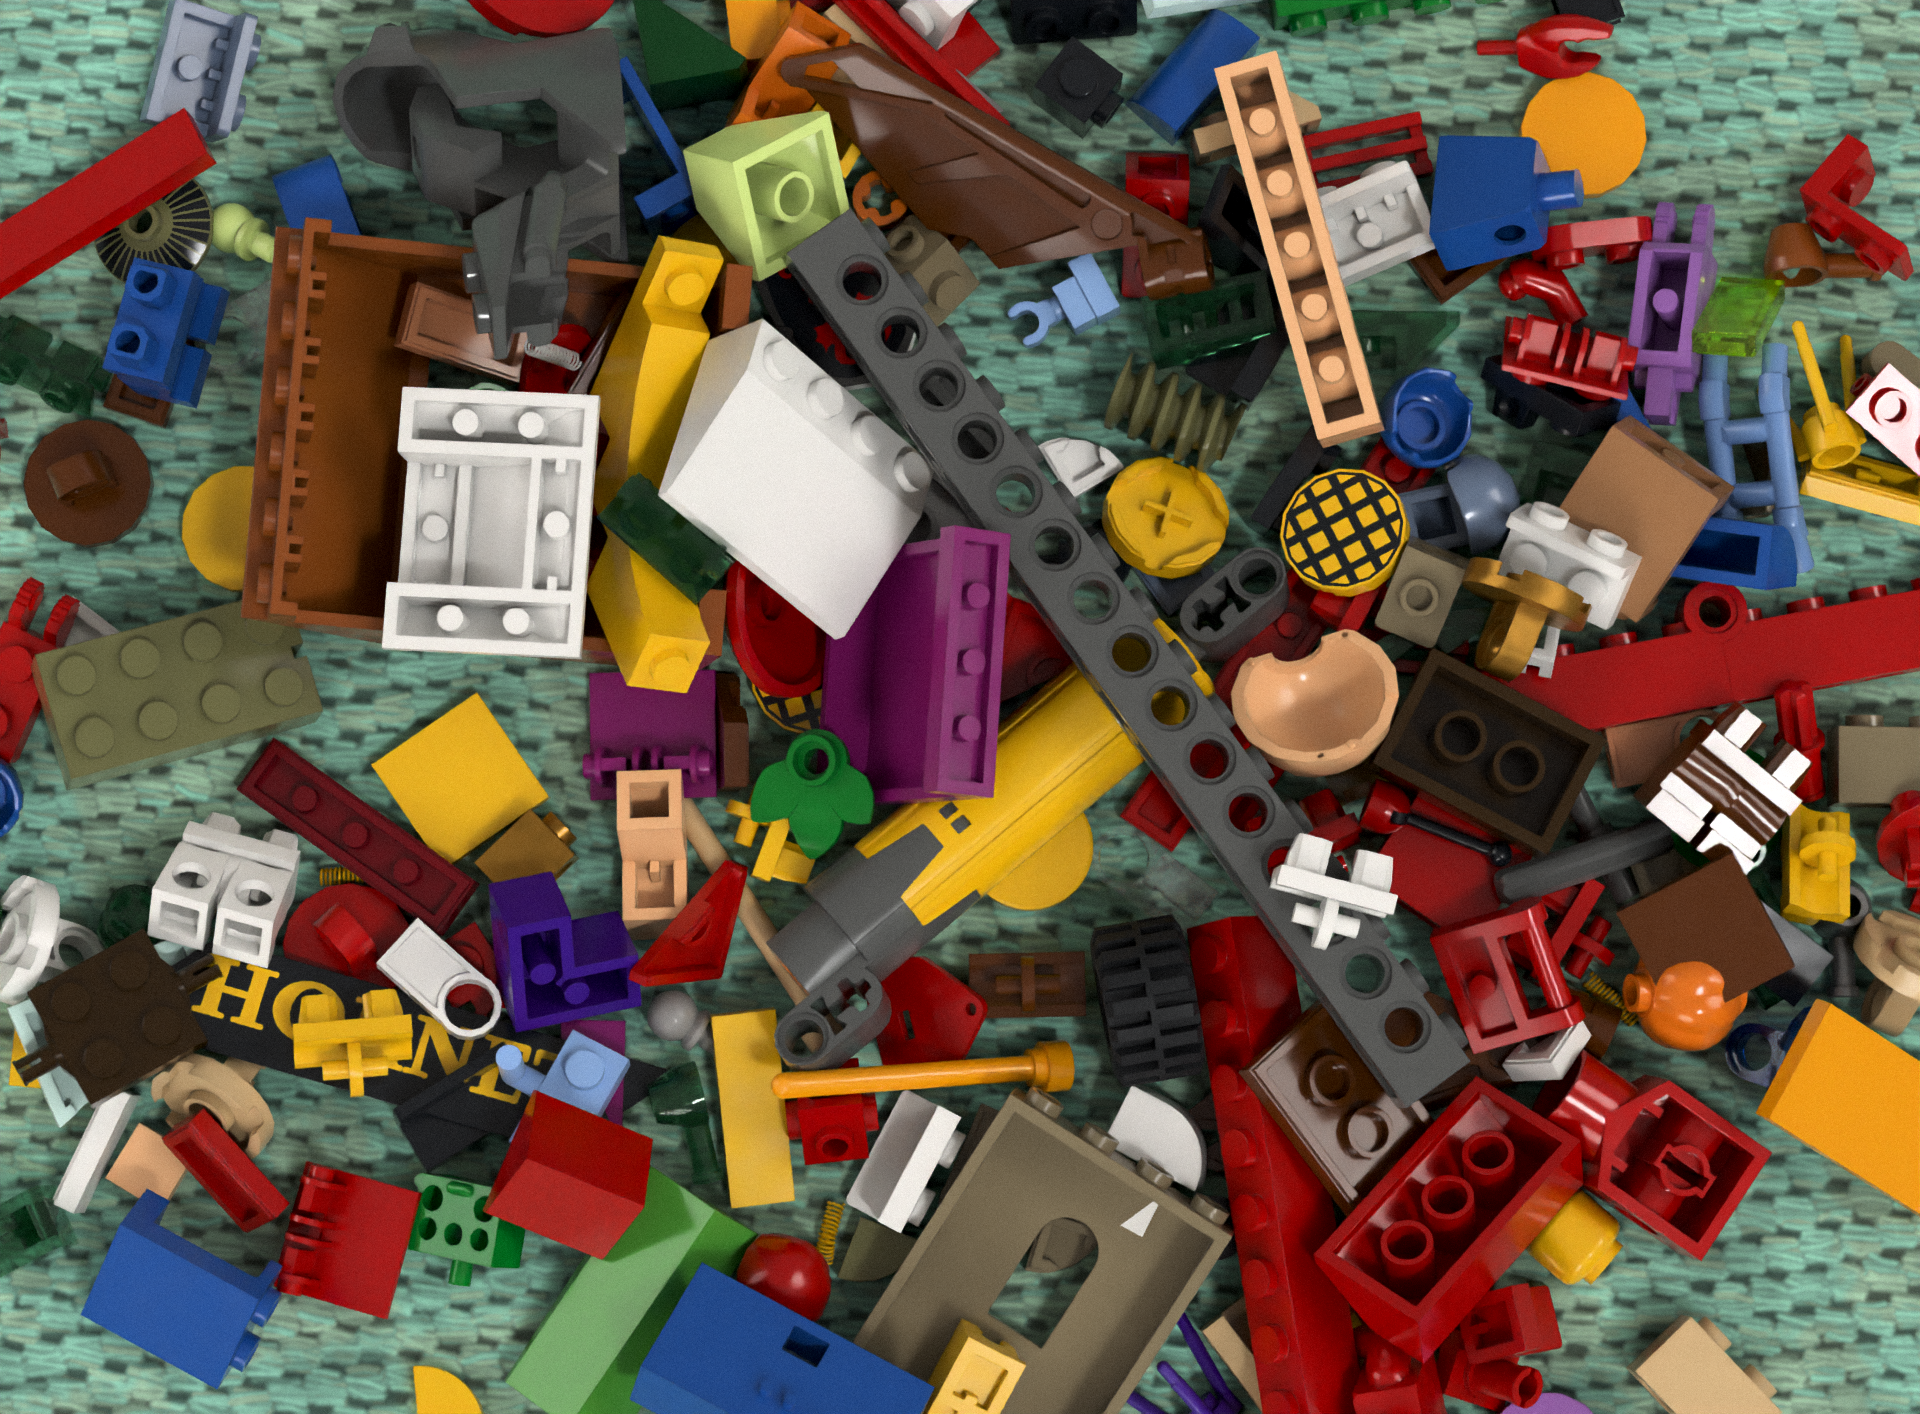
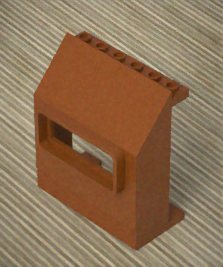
(330, 424)

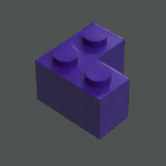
(555, 965)

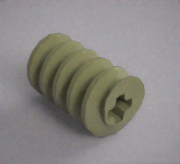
(1172, 415)

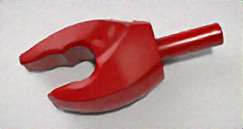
(1543, 47)

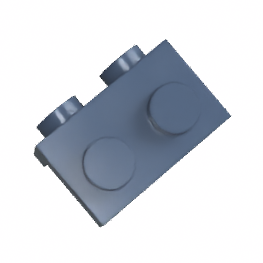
(202, 68)

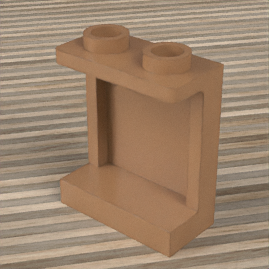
(1650, 499)

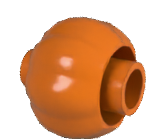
(1684, 1007)

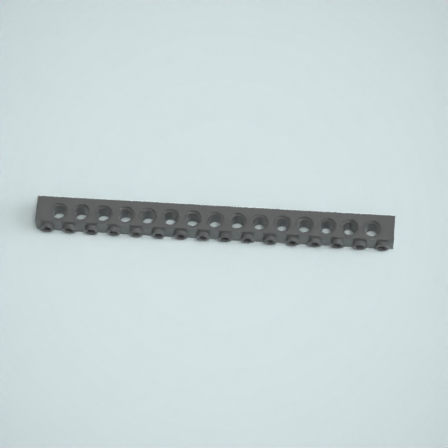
(855, 246)

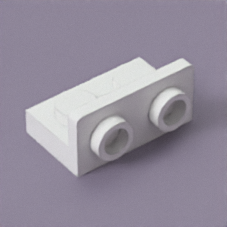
(1581, 560)

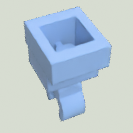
(1080, 299)

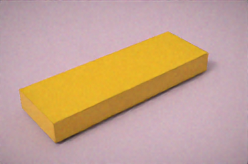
(749, 1111)

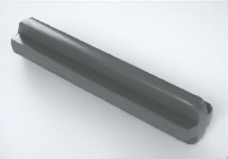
(1584, 861)

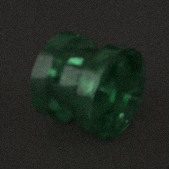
(126, 906)

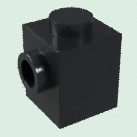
(1079, 89)

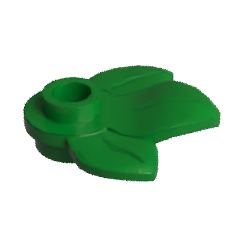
(811, 800)

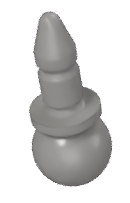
(675, 1017)

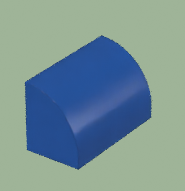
(1186, 78)
(1741, 555)

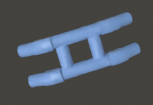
(1771, 428)

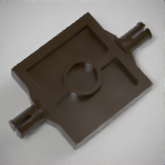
(117, 1018)

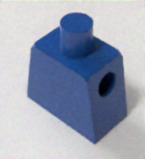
(1495, 198)

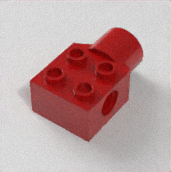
(1654, 1152)

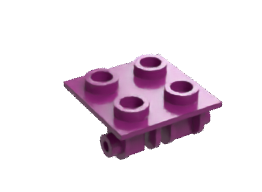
(652, 732)

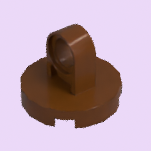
(88, 483)

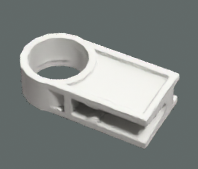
(431, 969)

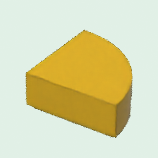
(443, 1392)

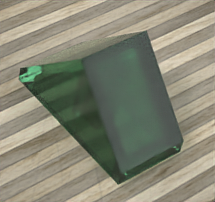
(32, 1229)

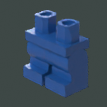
(151, 330)

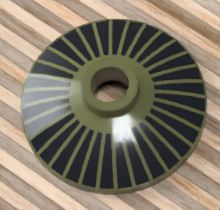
(177, 237)

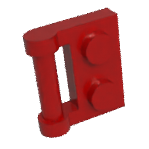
(1487, 983)

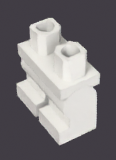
(227, 874)

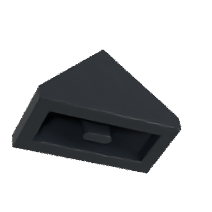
(1232, 226)

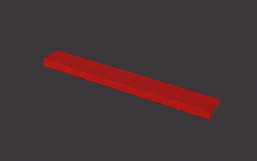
(1288, 638)

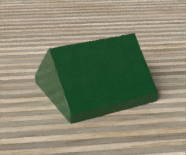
(684, 60)

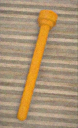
(1045, 1066)

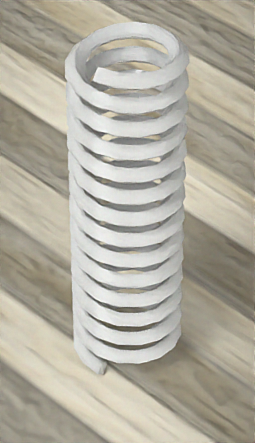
(554, 355)

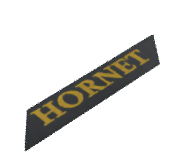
(252, 1017)

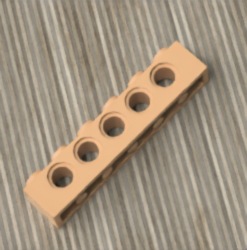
(1299, 249)

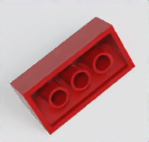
(1451, 1217)

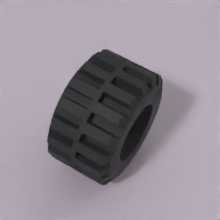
(1147, 1000)

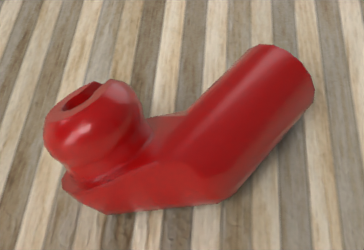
(1553, 287)

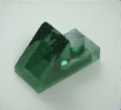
(1411, 334)

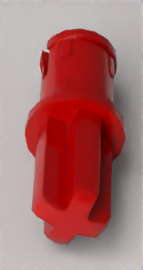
(1799, 728)

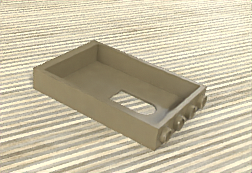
(1014, 1183)

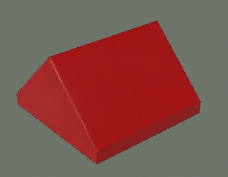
(572, 1176)

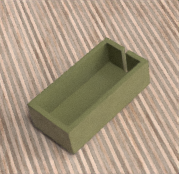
(172, 692)

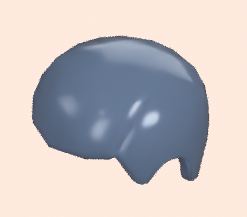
(1484, 498)

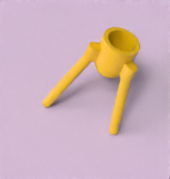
(1828, 432)

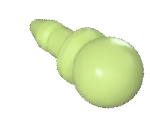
(241, 233)

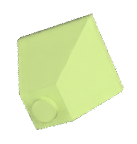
(768, 186)

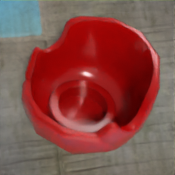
(788, 1273)

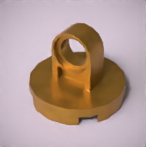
(1518, 614)

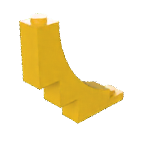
(643, 401)

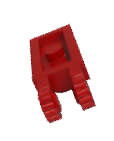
(18, 646)

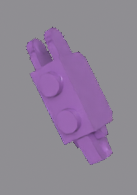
(1667, 302)

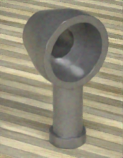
(1841, 944)

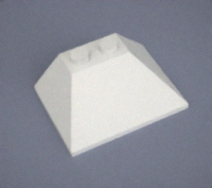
(494, 522)

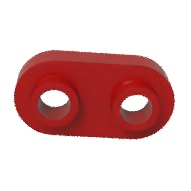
(1615, 238)

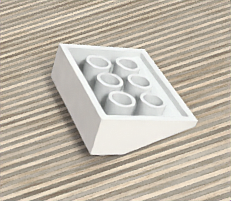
(793, 475)

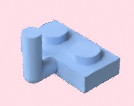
(581, 1075)

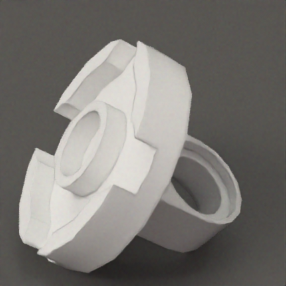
(33, 937)

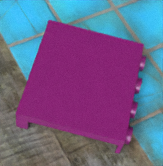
(923, 671)

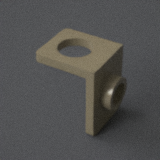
(1421, 592)

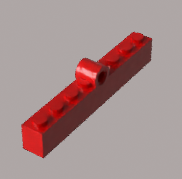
(1735, 662)

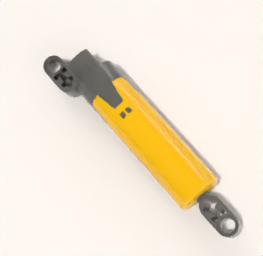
(946, 855)

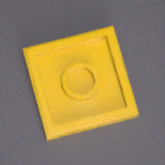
(460, 780)

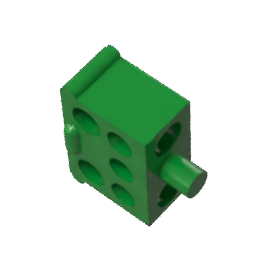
(455, 1227)

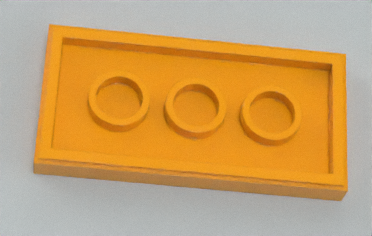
(1851, 1102)

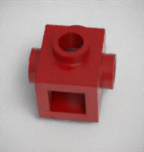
(833, 1125)

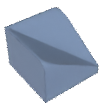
(1435, 516)

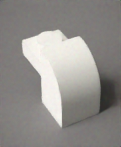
(1165, 1134)

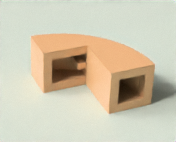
(652, 850)

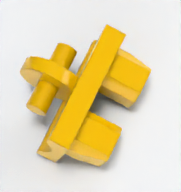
(777, 855)
(1816, 866)
(352, 1046)

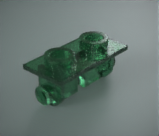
(61, 381)
(666, 538)

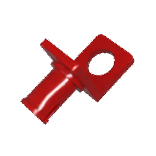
(1486, 1383)

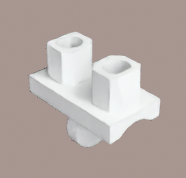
(1364, 892)

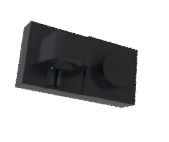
(1563, 407)
(1306, 459)

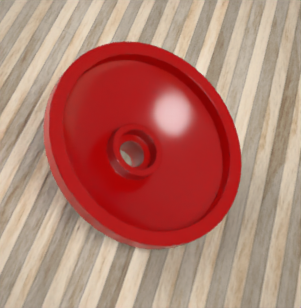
(771, 637)

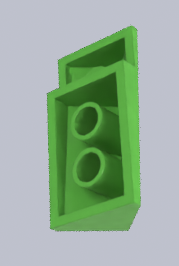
(616, 1307)

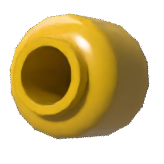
(1577, 1241)

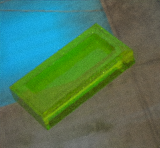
(1738, 316)

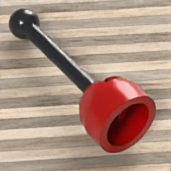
(1389, 810)

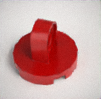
(345, 931)

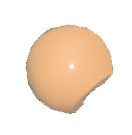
(1321, 709)

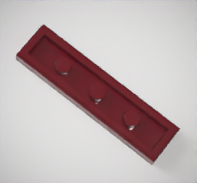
(358, 837)

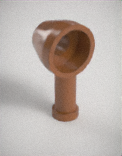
(1797, 247)

